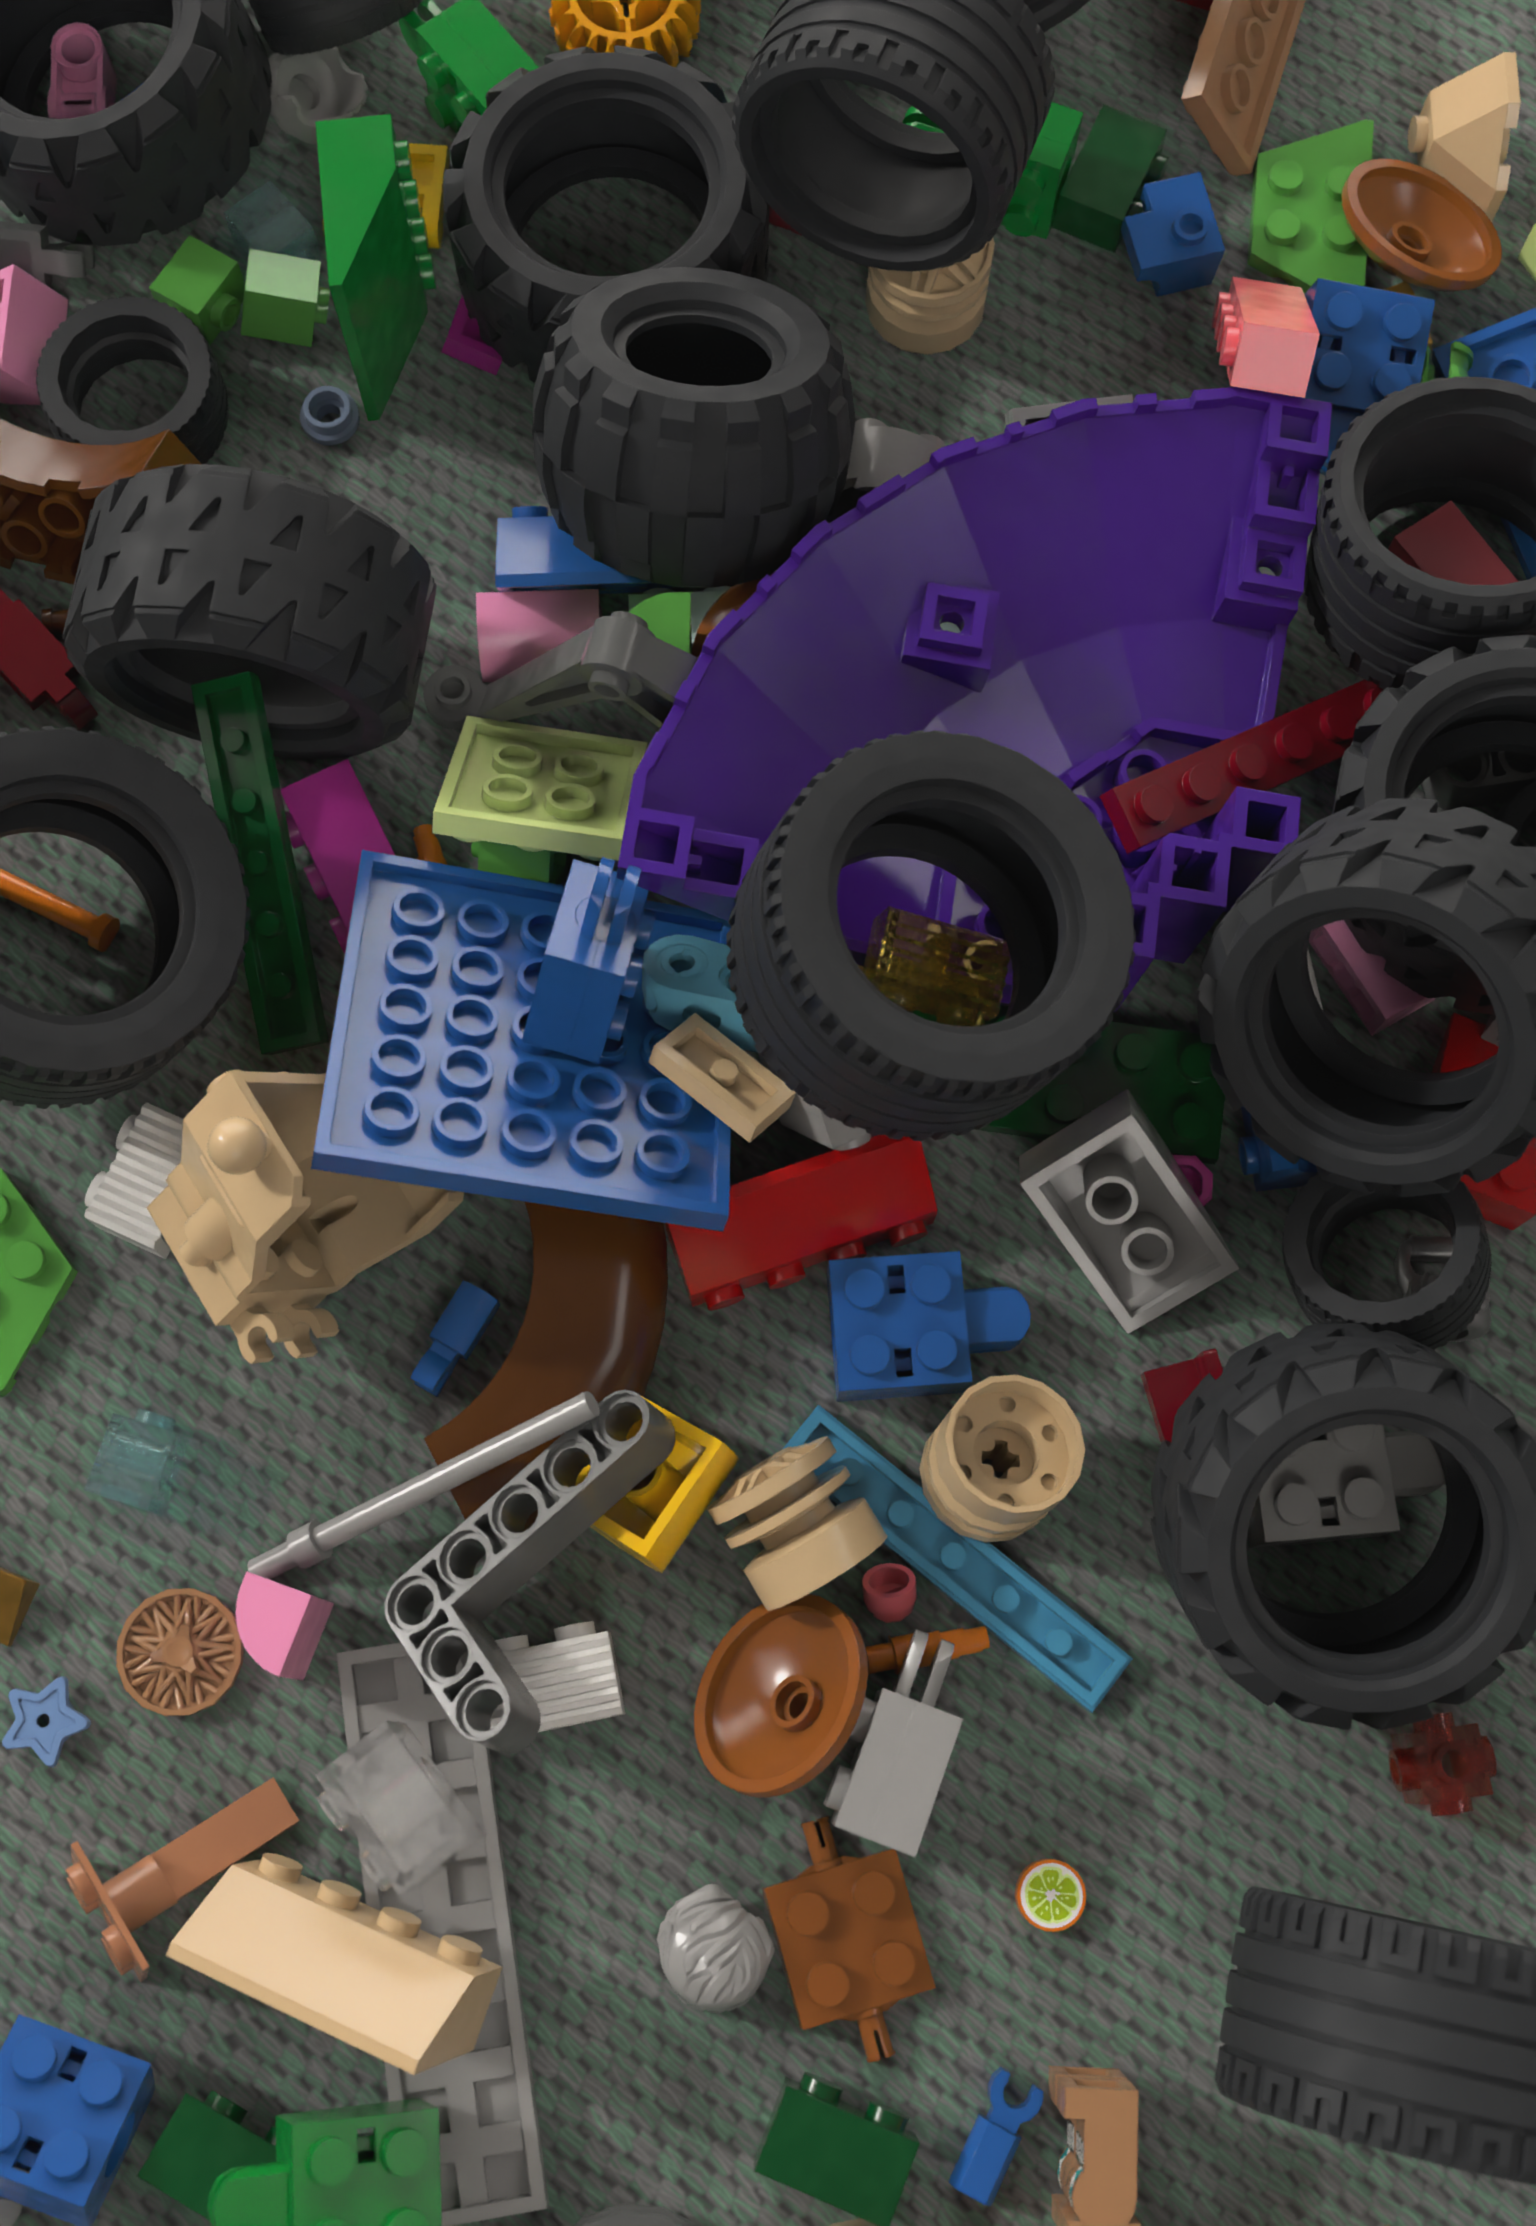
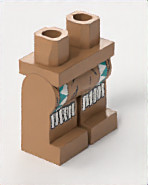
(1101, 2149)

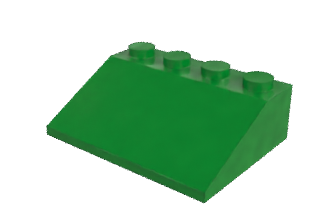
(373, 249)

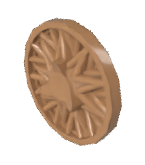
(179, 1652)

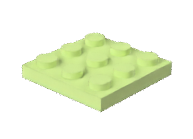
(538, 788)

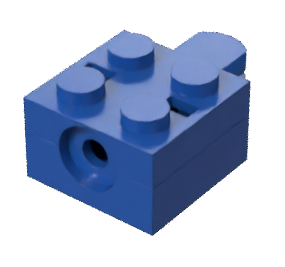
(1365, 348)
(590, 961)
(917, 1320)
(66, 2118)

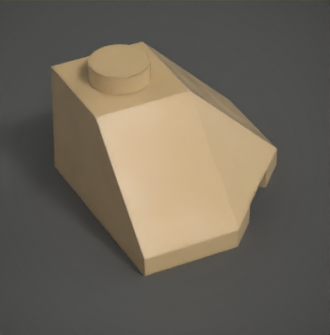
(1467, 130)

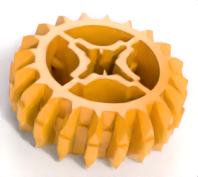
(651, 25)

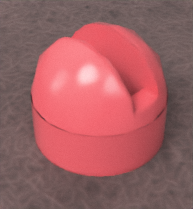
(889, 1591)

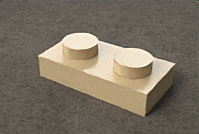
(722, 1077)

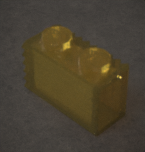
(937, 967)

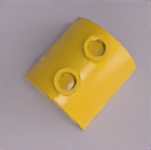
(671, 1499)

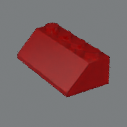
(807, 1216)

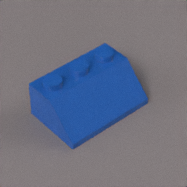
(542, 557)

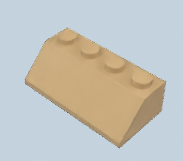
(340, 1963)

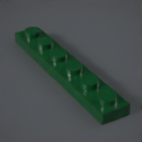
(252, 807)

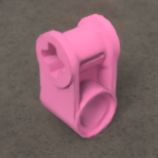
(80, 73)

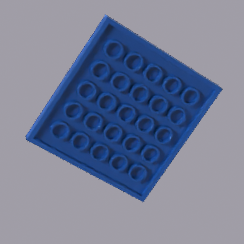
(447, 1096)

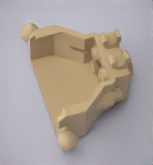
(264, 1228)

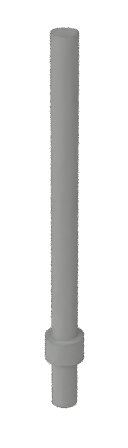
(316, 1540)

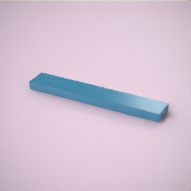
(972, 1571)

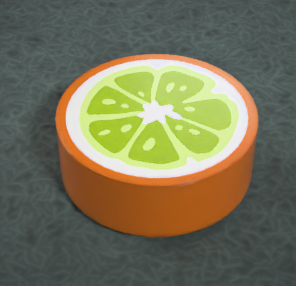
(1050, 1895)

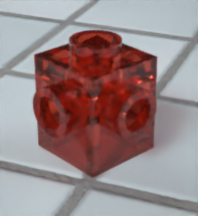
(1418, 1768)

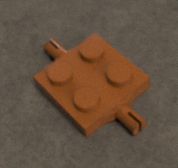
(848, 1938)

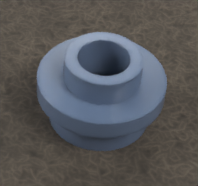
(325, 401)

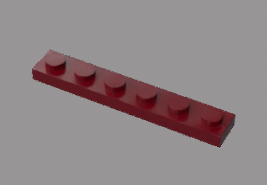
(1253, 759)

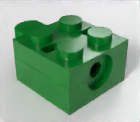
(460, 57)
(1045, 173)
(341, 2177)

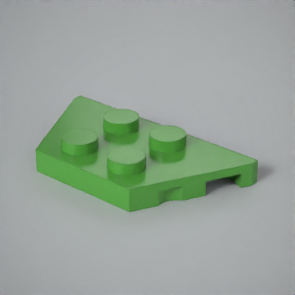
(1299, 212)
(32, 1279)

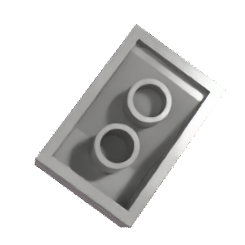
(1125, 1212)

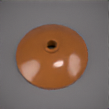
(1420, 226)
(780, 1696)

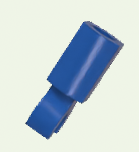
(455, 1336)
(993, 2141)

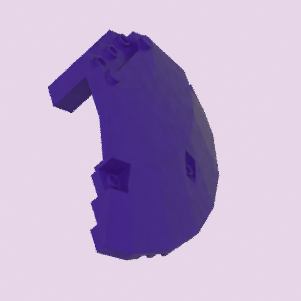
(1100, 634)

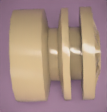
(930, 307)
(1027, 1437)
(797, 1523)

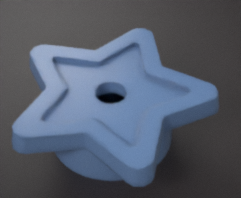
(63, 1723)

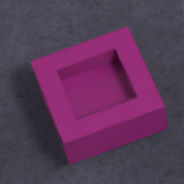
(466, 343)

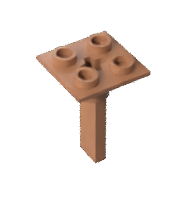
(176, 1870)

